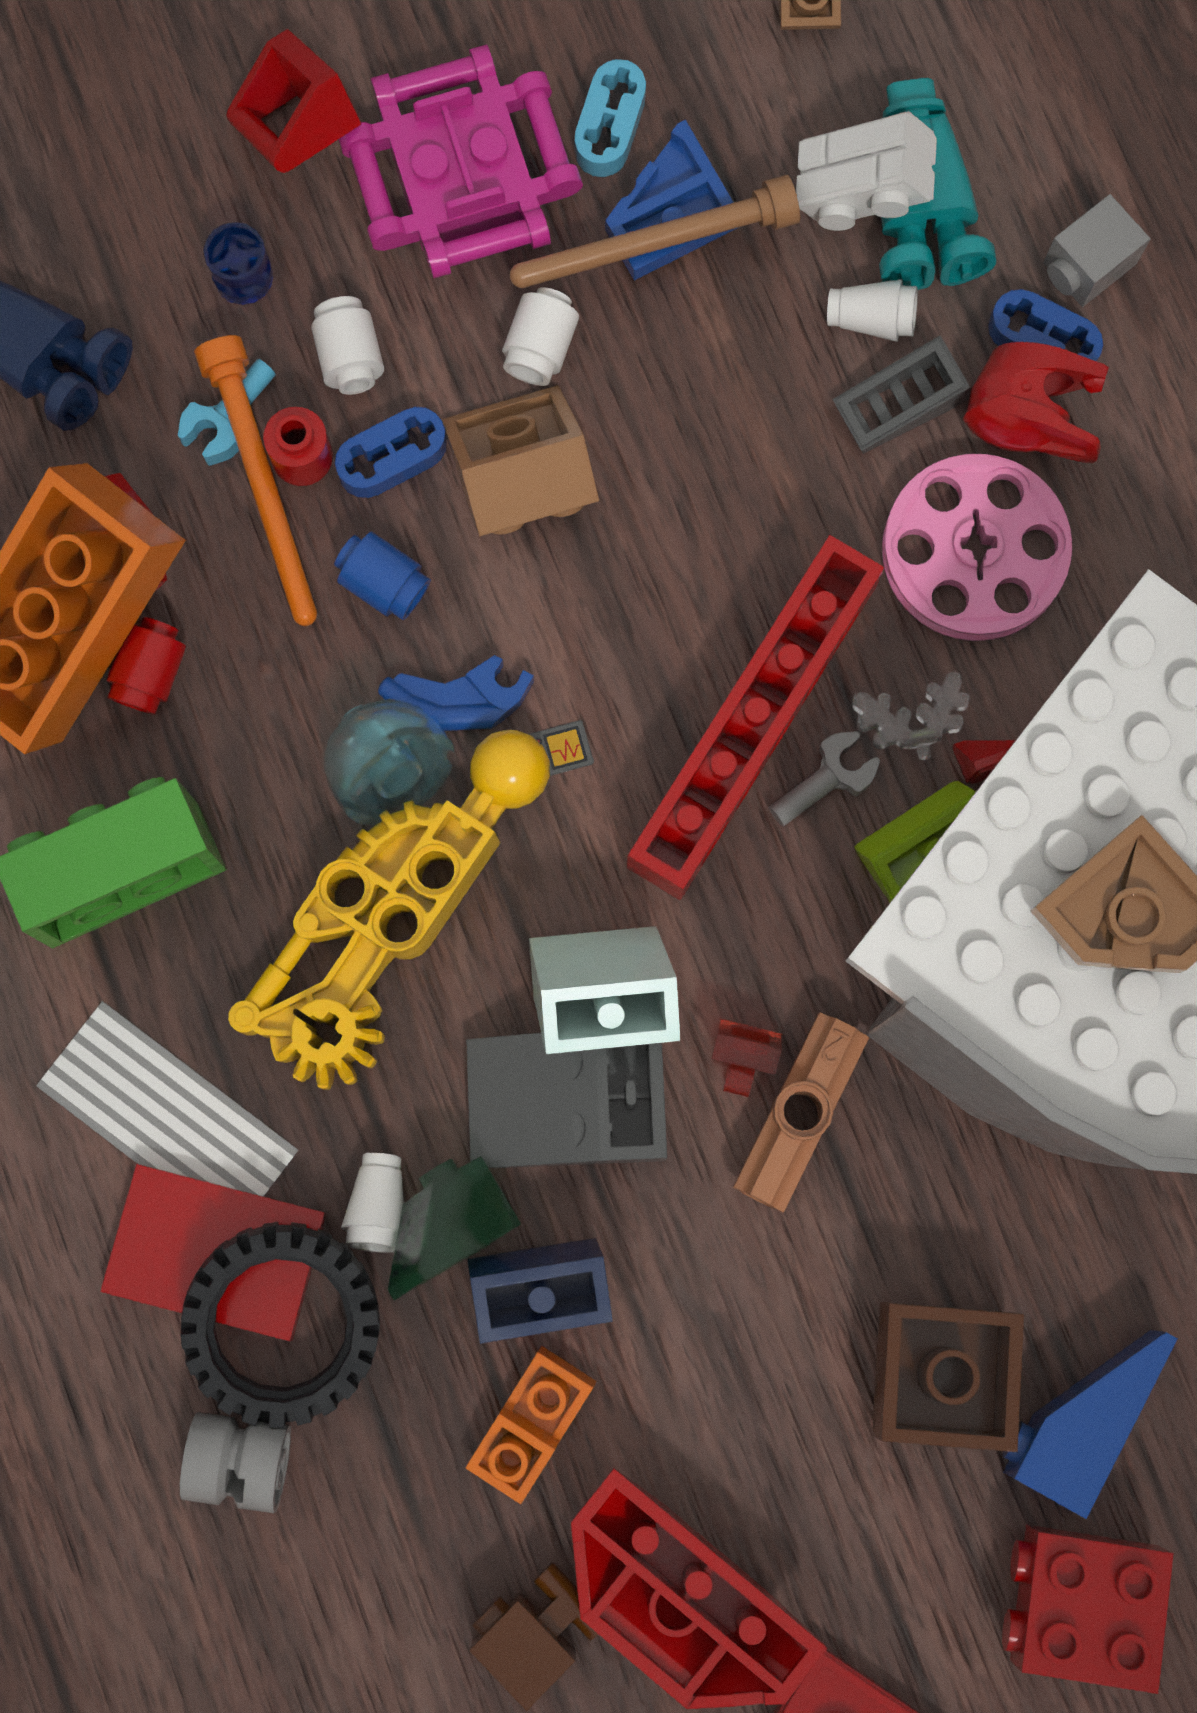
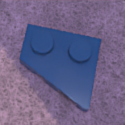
(669, 188)

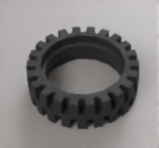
(276, 1403)

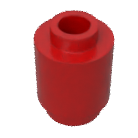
(298, 446)
(146, 666)

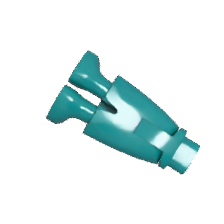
(951, 210)

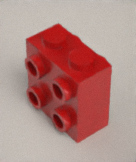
(1088, 1608)

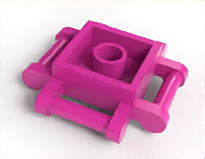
(460, 162)

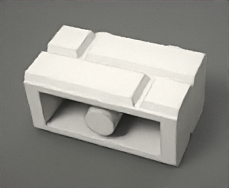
(866, 171)

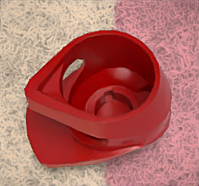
(1013, 405)

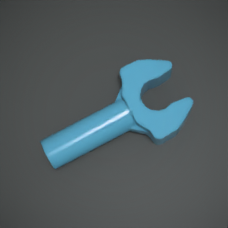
(200, 417)

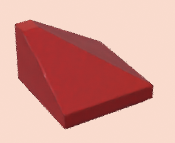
(979, 757)

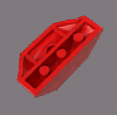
(683, 1605)

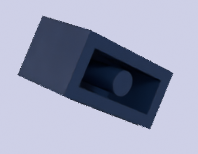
(539, 1290)

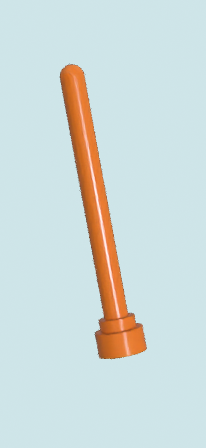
(224, 364)

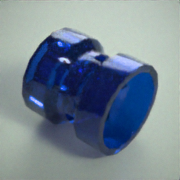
(234, 249)

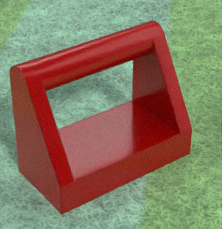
(279, 74)

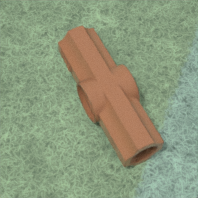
(820, 1074)

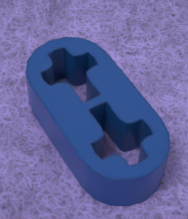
(1045, 323)
(385, 439)

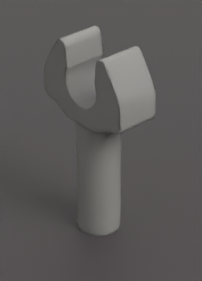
(827, 778)

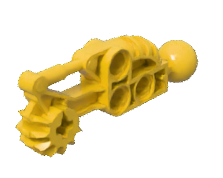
(390, 858)

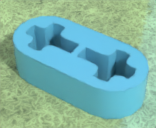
(598, 114)

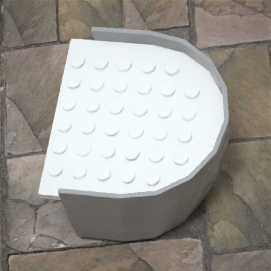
(978, 986)

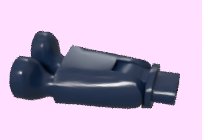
(40, 332)

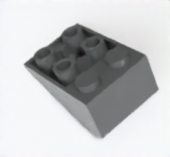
(564, 1105)

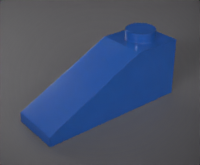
(1081, 1432)

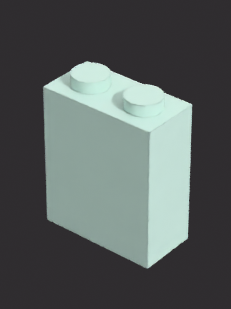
(604, 990)

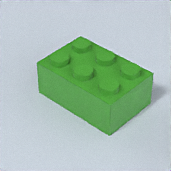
(108, 862)

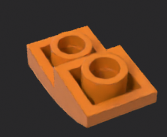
(531, 1425)

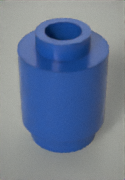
(381, 575)

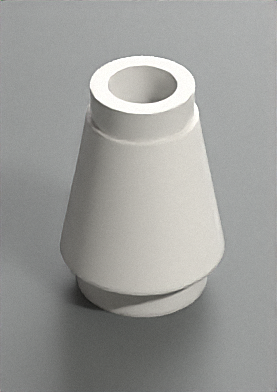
(875, 309)
(375, 1204)

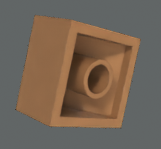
(521, 461)

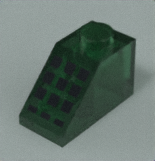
(448, 1223)

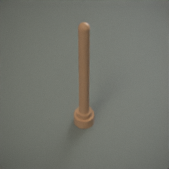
(771, 205)

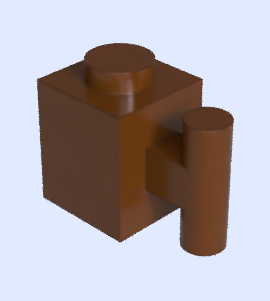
(526, 1645)

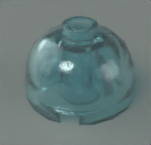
(385, 758)

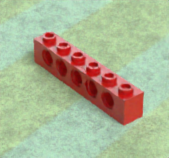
(754, 718)

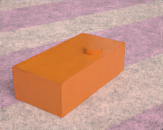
(70, 596)

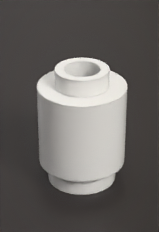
(539, 336)
(346, 345)

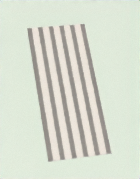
(161, 1108)

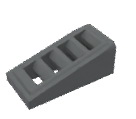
(912, 365)

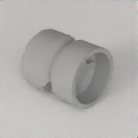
(235, 1462)

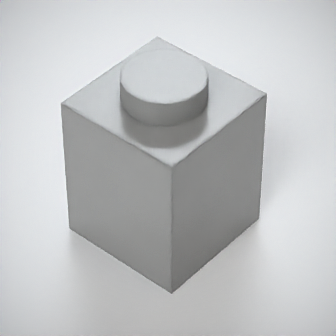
(1095, 251)

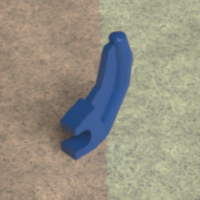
(464, 703)

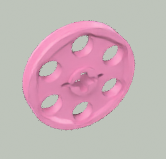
(996, 527)

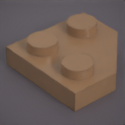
(1127, 906)

